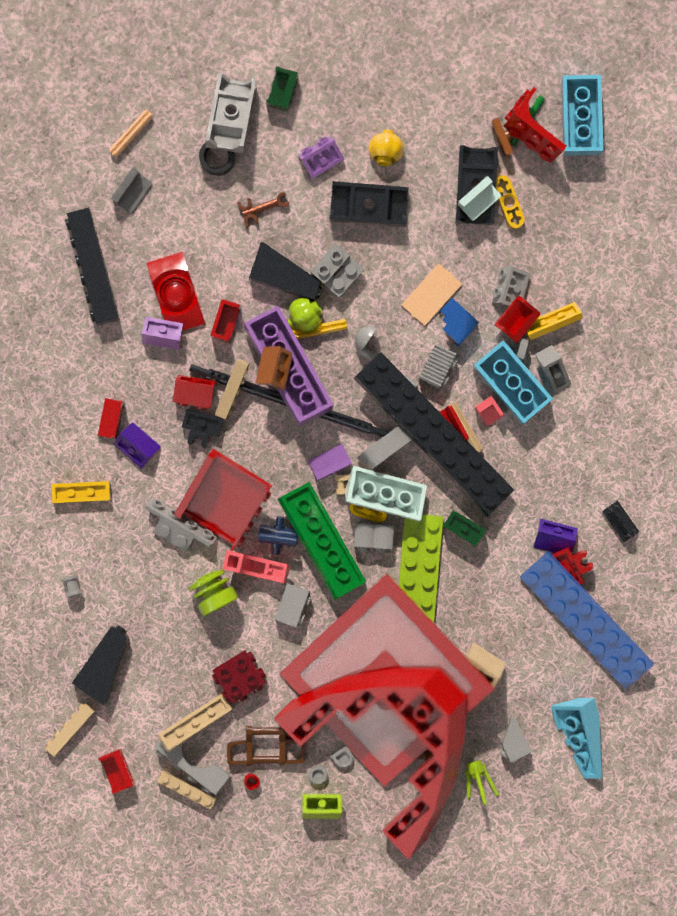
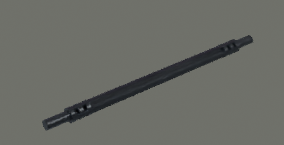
(275, 396)

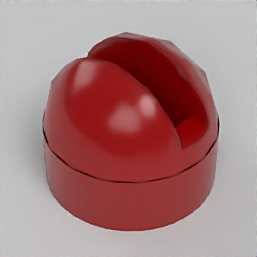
(248, 784)

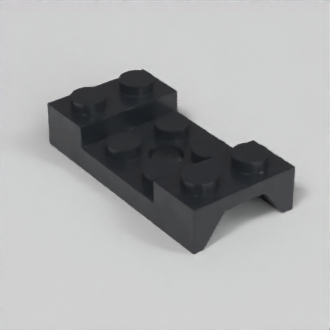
(475, 165)
(348, 204)

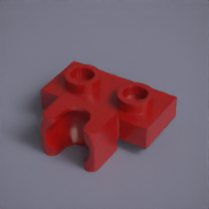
(573, 563)

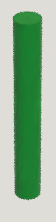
(534, 109)

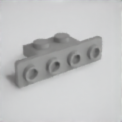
(178, 531)

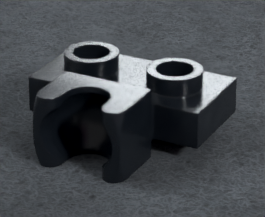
(201, 426)

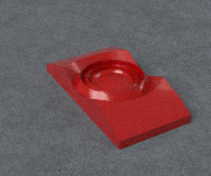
(176, 291)

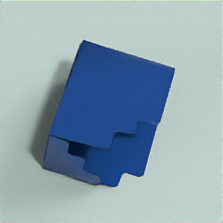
(458, 321)

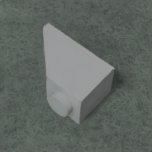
(553, 368)
(514, 742)

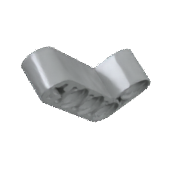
(384, 448)

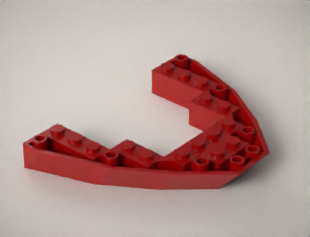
(426, 704)

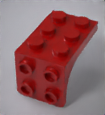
(532, 134)

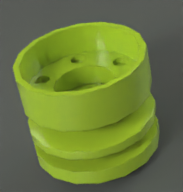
(213, 592)

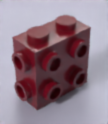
(239, 677)

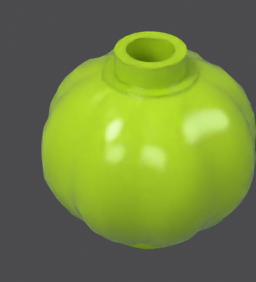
(305, 315)

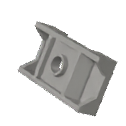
(226, 130)

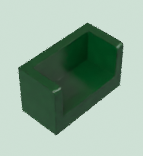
(282, 89)
(464, 528)

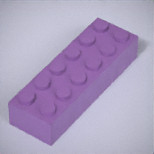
(303, 389)

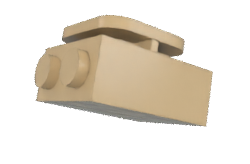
(485, 663)

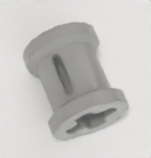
(71, 586)

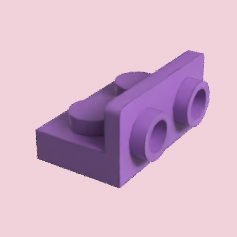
(321, 156)

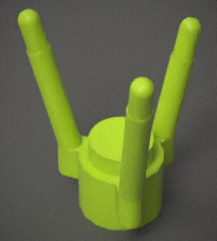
(475, 770)

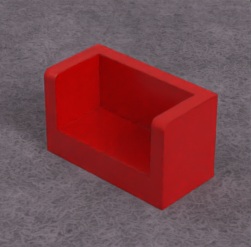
(517, 319)
(225, 321)
(117, 770)

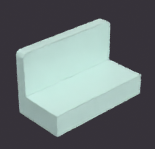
(479, 199)

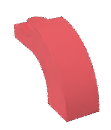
(256, 566)

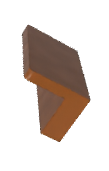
(274, 367)

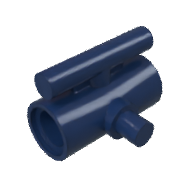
(277, 535)

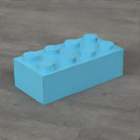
(582, 115)
(512, 382)

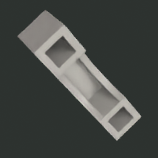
(210, 777)

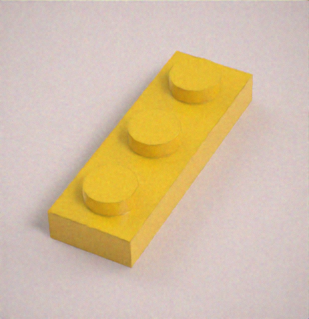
(554, 320)
(81, 492)

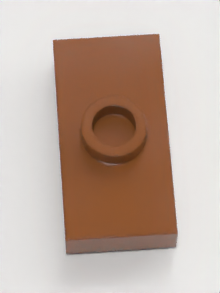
(502, 137)

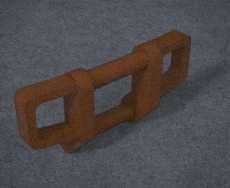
(264, 759)

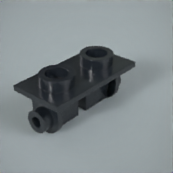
(620, 521)

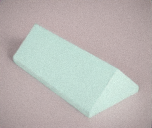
(385, 493)

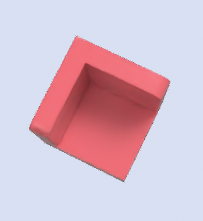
(489, 411)

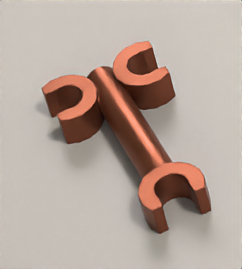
(249, 211)

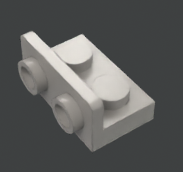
(510, 285)

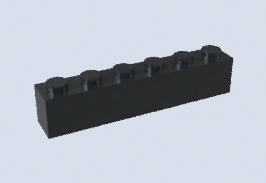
(93, 266)

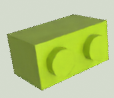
(321, 806)

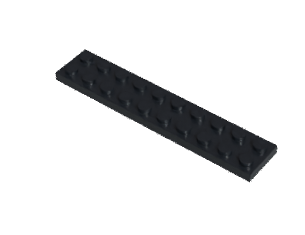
(433, 434)

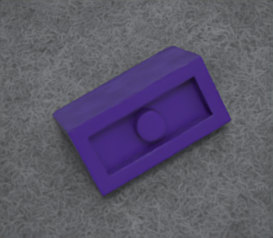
(136, 445)
(554, 536)

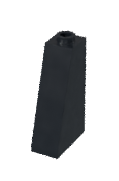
(282, 274)
(102, 666)

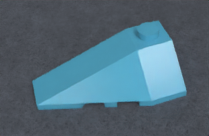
(582, 728)

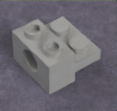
(330, 264)

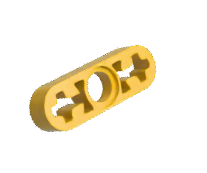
(519, 213)

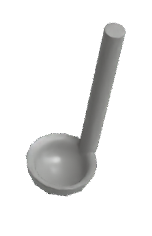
(361, 340)

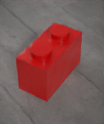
(193, 392)

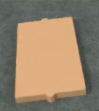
(431, 294)

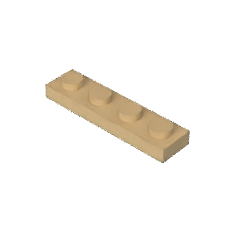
(194, 722)

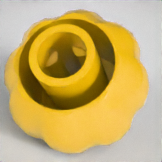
(386, 148)

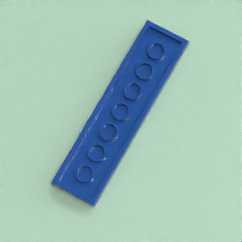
(587, 620)

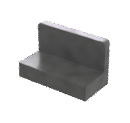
(131, 190)

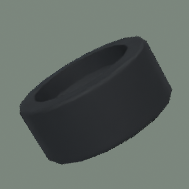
(216, 171)

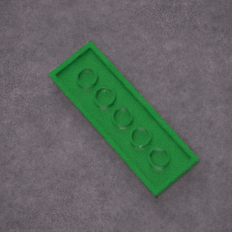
(321, 540)

